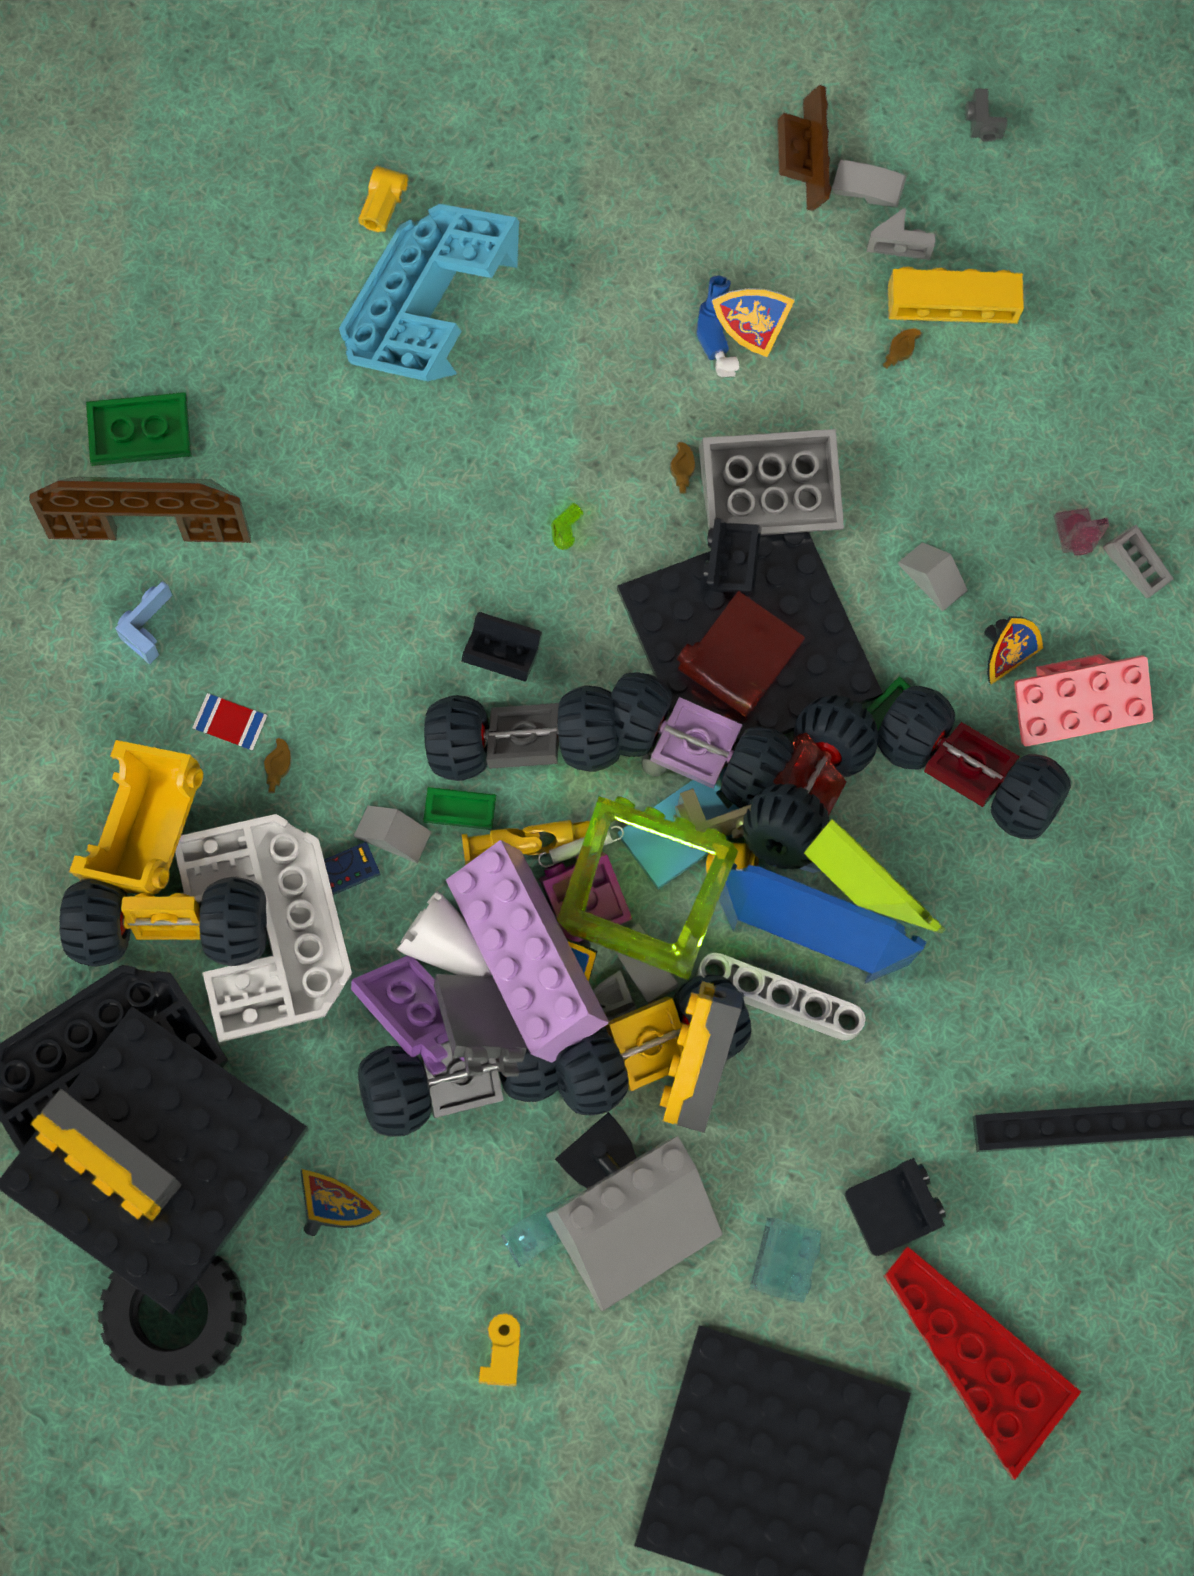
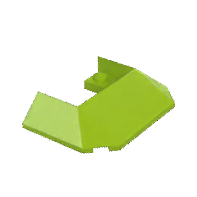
(865, 878)

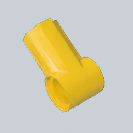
(384, 194)

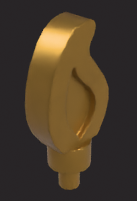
(902, 346)
(683, 466)
(277, 764)

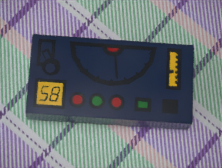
(351, 868)

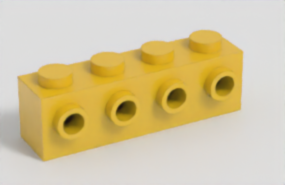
(955, 295)

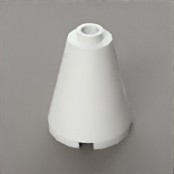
(444, 940)

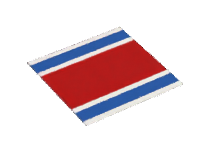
(229, 721)

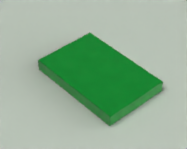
(138, 429)

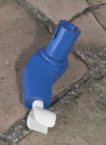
(711, 330)

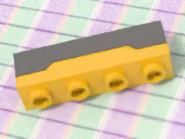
(702, 1057)
(106, 1155)

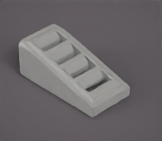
(1125, 563)

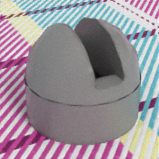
(650, 767)

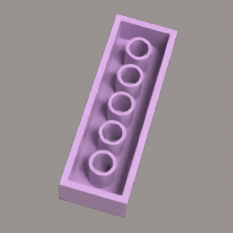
(526, 951)

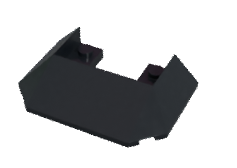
(63, 1041)

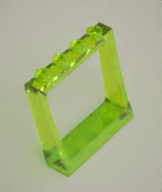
(672, 958)

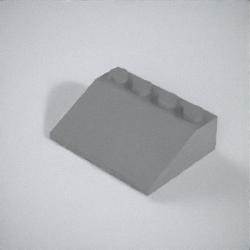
(773, 481)
(637, 1222)

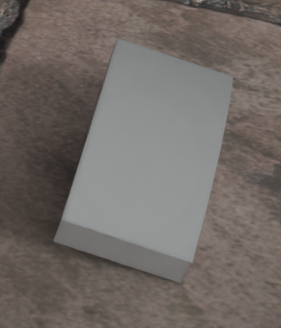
(870, 182)
(650, 980)

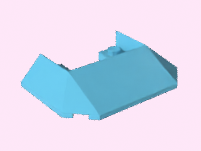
(391, 316)

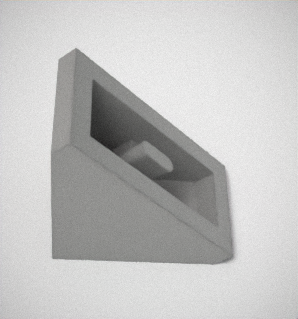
(935, 574)
(393, 832)

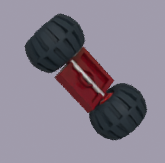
(973, 764)

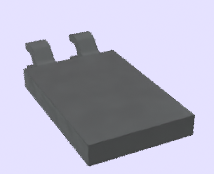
(479, 1022)

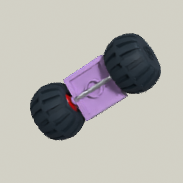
(696, 739)

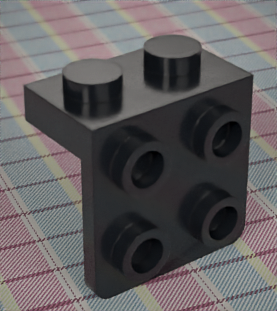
(895, 1207)

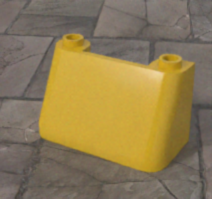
(143, 820)

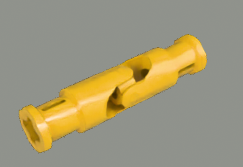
(526, 839)

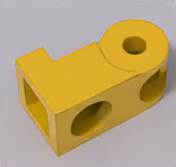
(505, 1339)

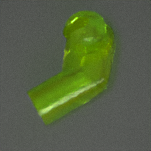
(562, 526)

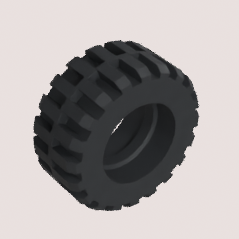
(179, 1365)

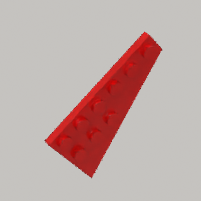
(998, 1377)

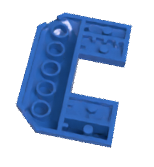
(818, 921)

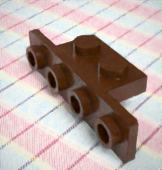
(805, 147)

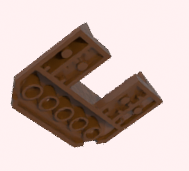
(85, 506)

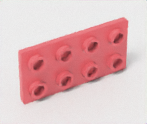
(1083, 698)

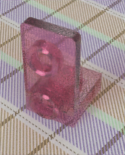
(1078, 531)

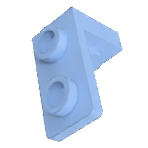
(131, 621)

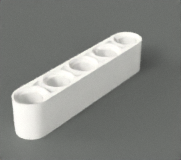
(798, 994)

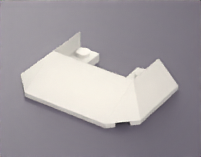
(302, 925)

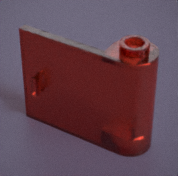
(739, 658)

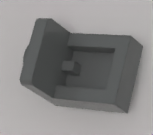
(982, 125)

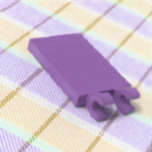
(407, 1007)

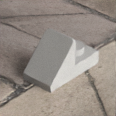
(893, 240)

